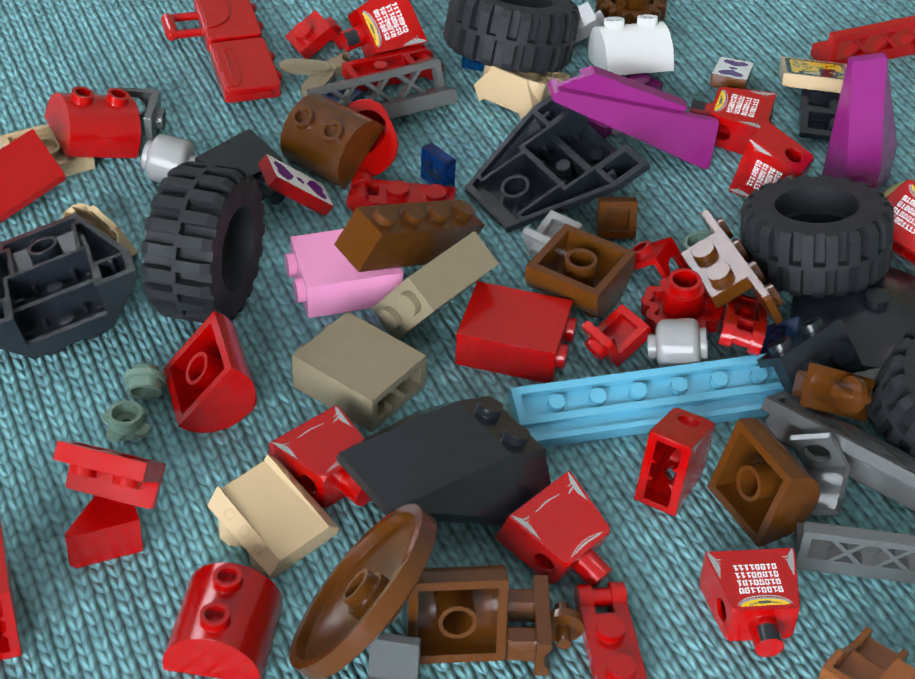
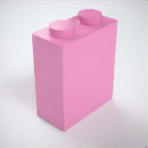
(329, 281)

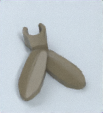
(320, 71)

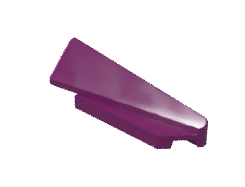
(639, 112)

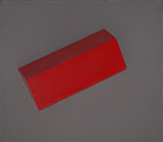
(26, 173)

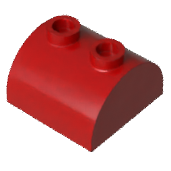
(95, 123)
(211, 378)
(225, 623)

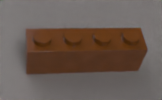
(405, 233)

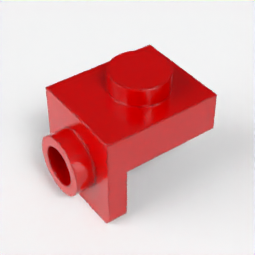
(313, 34)
(616, 336)

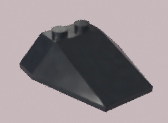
(550, 165)
(61, 286)
(452, 461)

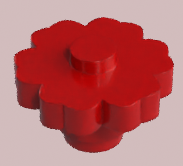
(681, 297)

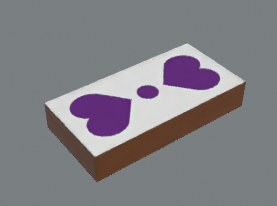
(731, 73)

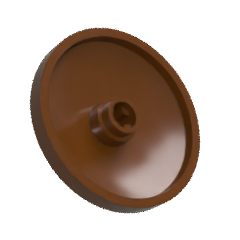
(363, 592)

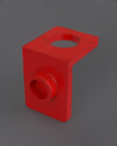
(658, 254)

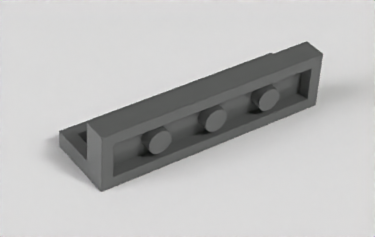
(404, 102)
(871, 459)
(855, 552)

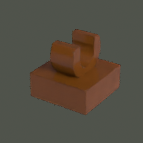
(616, 217)

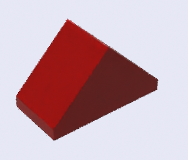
(103, 533)

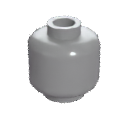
(164, 154)
(678, 342)

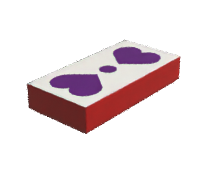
(295, 185)

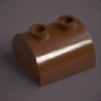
(327, 138)
(582, 270)
(763, 483)
(459, 614)

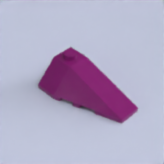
(864, 124)

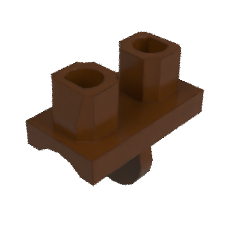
(833, 391)
(535, 642)

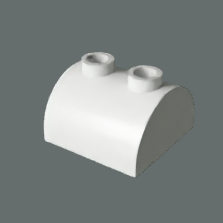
(632, 47)

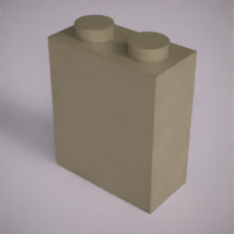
(435, 285)
(359, 370)

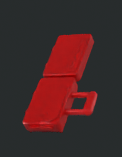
(235, 47)

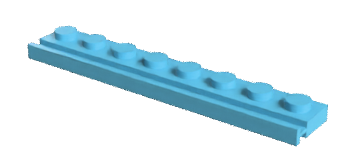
(639, 399)

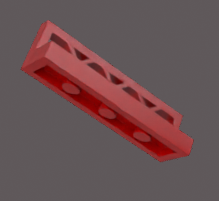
(890, 37)

